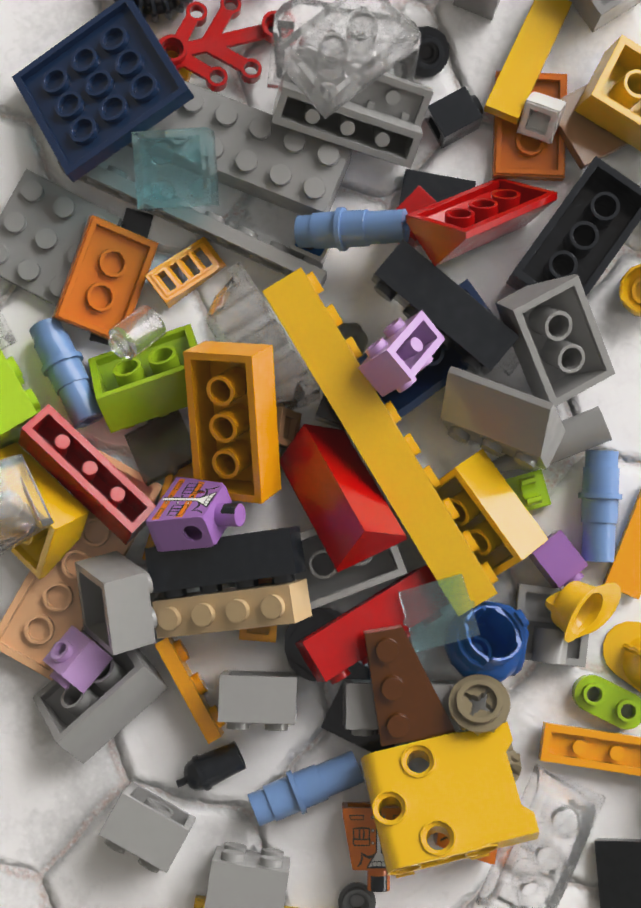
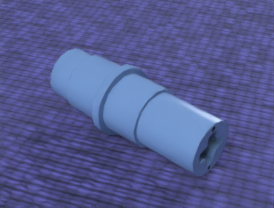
(350, 228)
(65, 371)
(599, 505)
(305, 788)

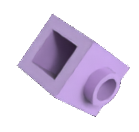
(76, 660)

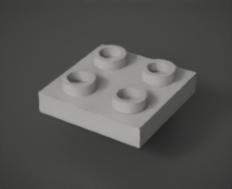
(545, 638)

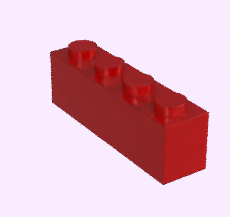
(86, 473)
(341, 641)

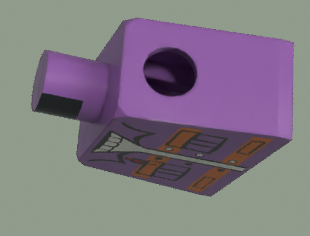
(193, 515)

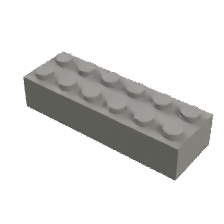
(263, 156)

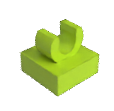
(530, 489)

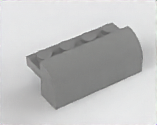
(377, 121)

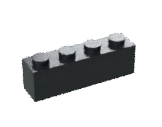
(454, 312)
(233, 559)

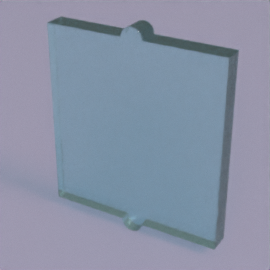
(439, 613)

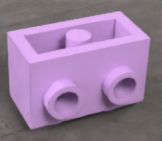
(401, 354)

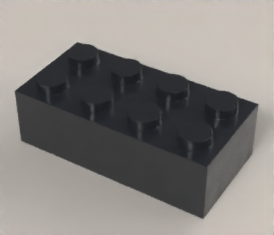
(583, 230)

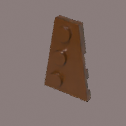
(401, 690)

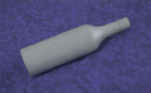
(582, 433)

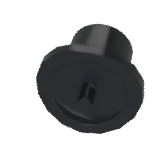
(432, 52)

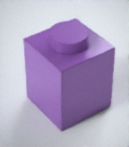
(558, 560)

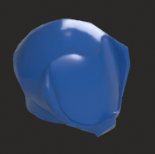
(498, 648)

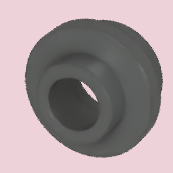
(356, 888)

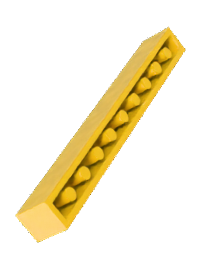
(376, 435)

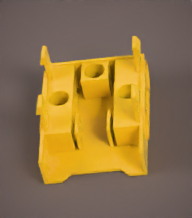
(461, 794)

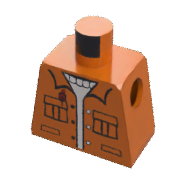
(364, 841)

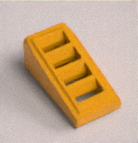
(166, 268)

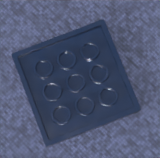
(101, 88)

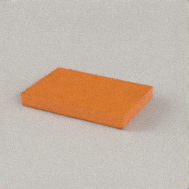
(525, 157)
(104, 277)

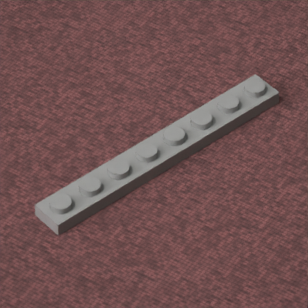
(210, 226)

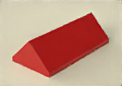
(476, 217)
(339, 496)

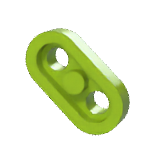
(609, 701)

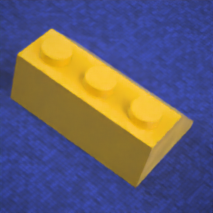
(491, 513)
(69, 517)

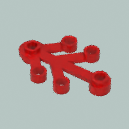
(217, 44)

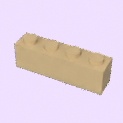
(233, 609)

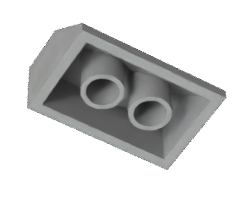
(557, 339)
(501, 419)
(116, 697)

